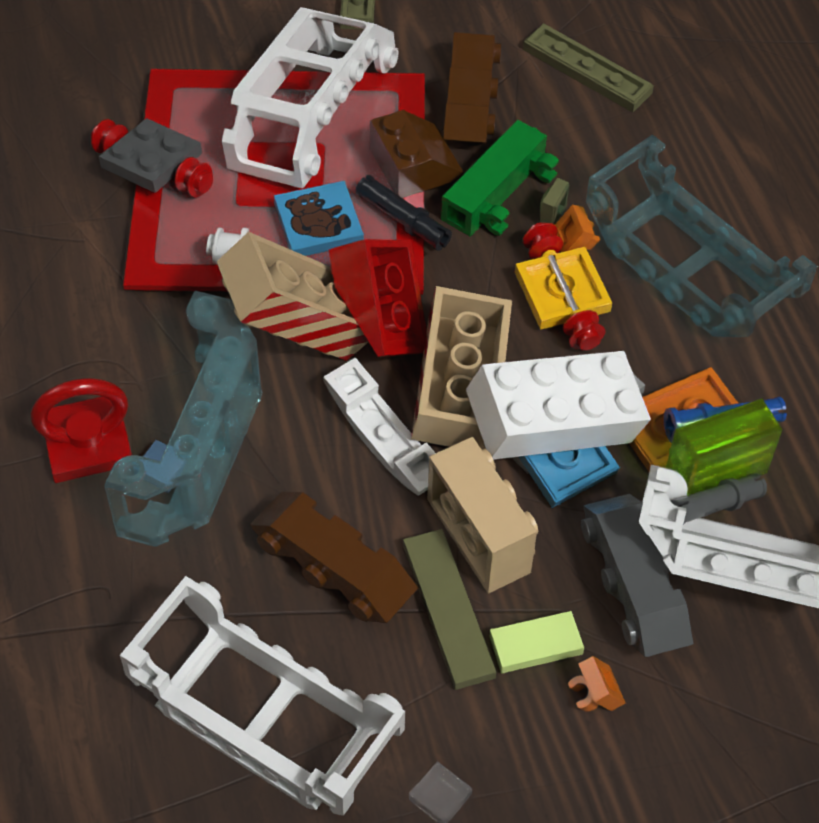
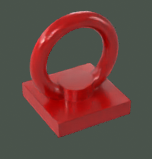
(85, 434)

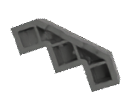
(637, 576)

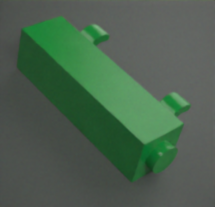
(494, 177)

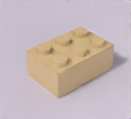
(481, 514)

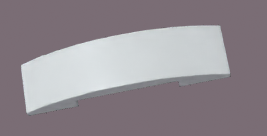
(379, 426)

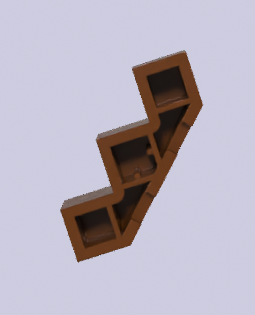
(471, 87)
(334, 556)

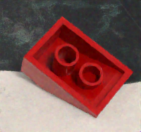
(382, 293)

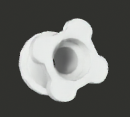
(221, 242)

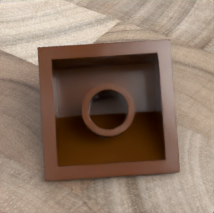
(412, 153)

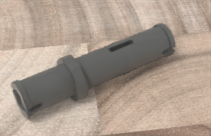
(728, 495)

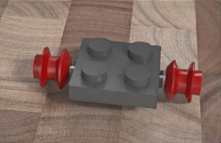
(152, 156)

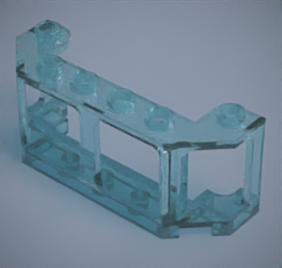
(718, 242)
(204, 436)

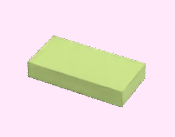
(536, 642)

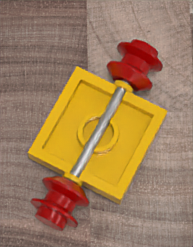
(563, 287)

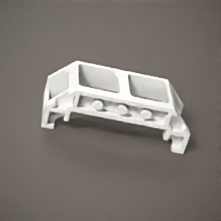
(253, 95)
(726, 552)
(370, 716)

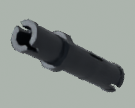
(414, 219)

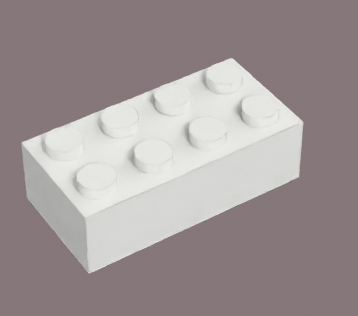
(557, 404)

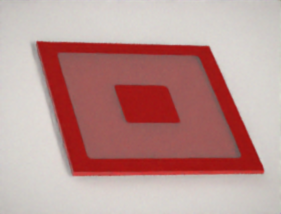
(173, 228)

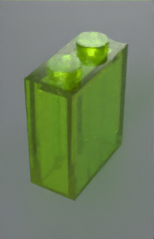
(725, 446)

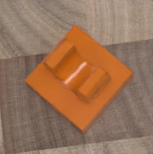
(576, 229)
(600, 683)

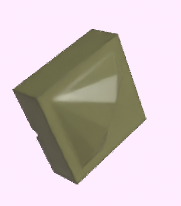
(554, 202)

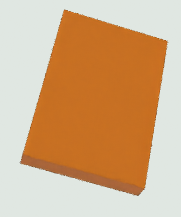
(703, 387)

